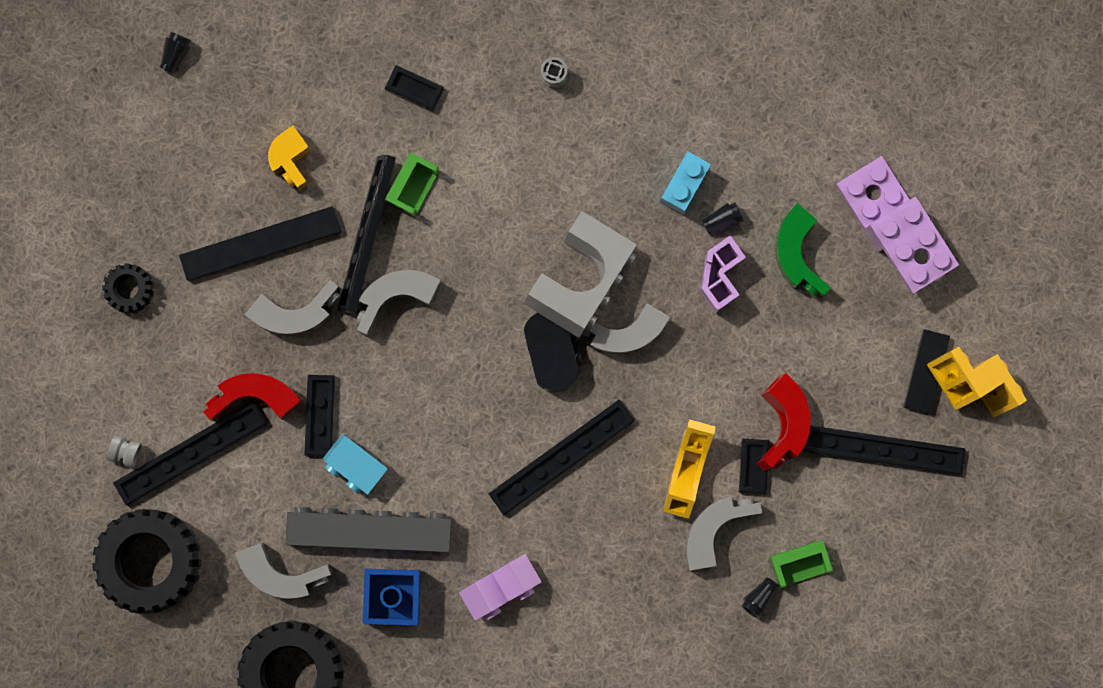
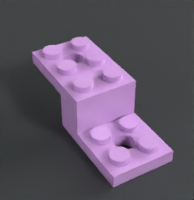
(897, 225)

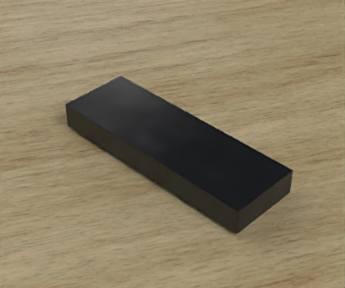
(922, 382)
(319, 414)

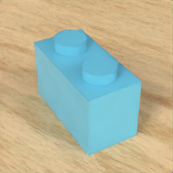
(685, 183)
(354, 464)

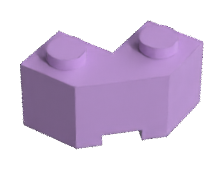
(714, 284)
(499, 587)

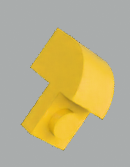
(282, 154)

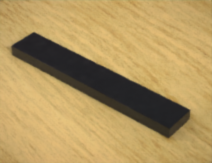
(366, 234)
(260, 243)
(885, 450)
(190, 453)
(561, 457)

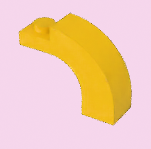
(688, 468)

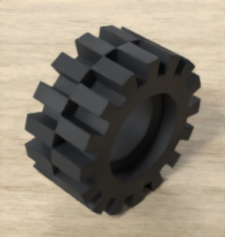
(112, 283)

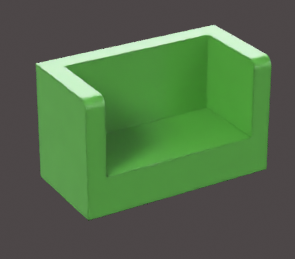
(412, 185)
(800, 563)

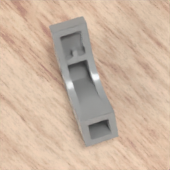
(392, 286)
(297, 321)
(632, 338)
(701, 534)
(264, 576)

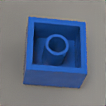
(391, 596)

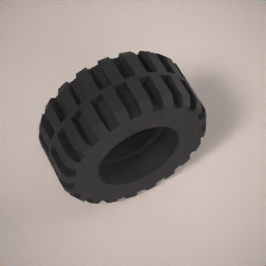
(110, 555)
(291, 635)

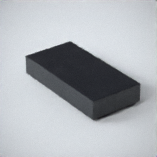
(414, 88)
(752, 477)

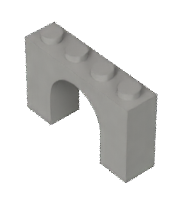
(576, 309)

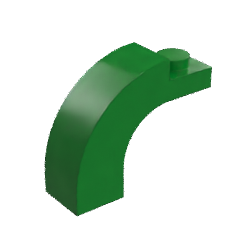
(789, 255)

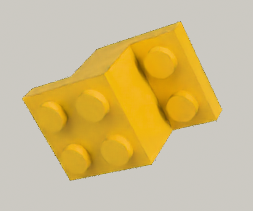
(987, 381)

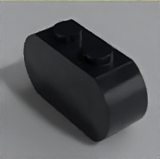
(551, 354)

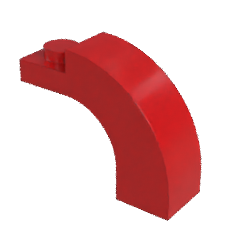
(253, 385)
(794, 419)

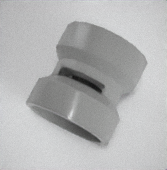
(554, 77)
(123, 451)

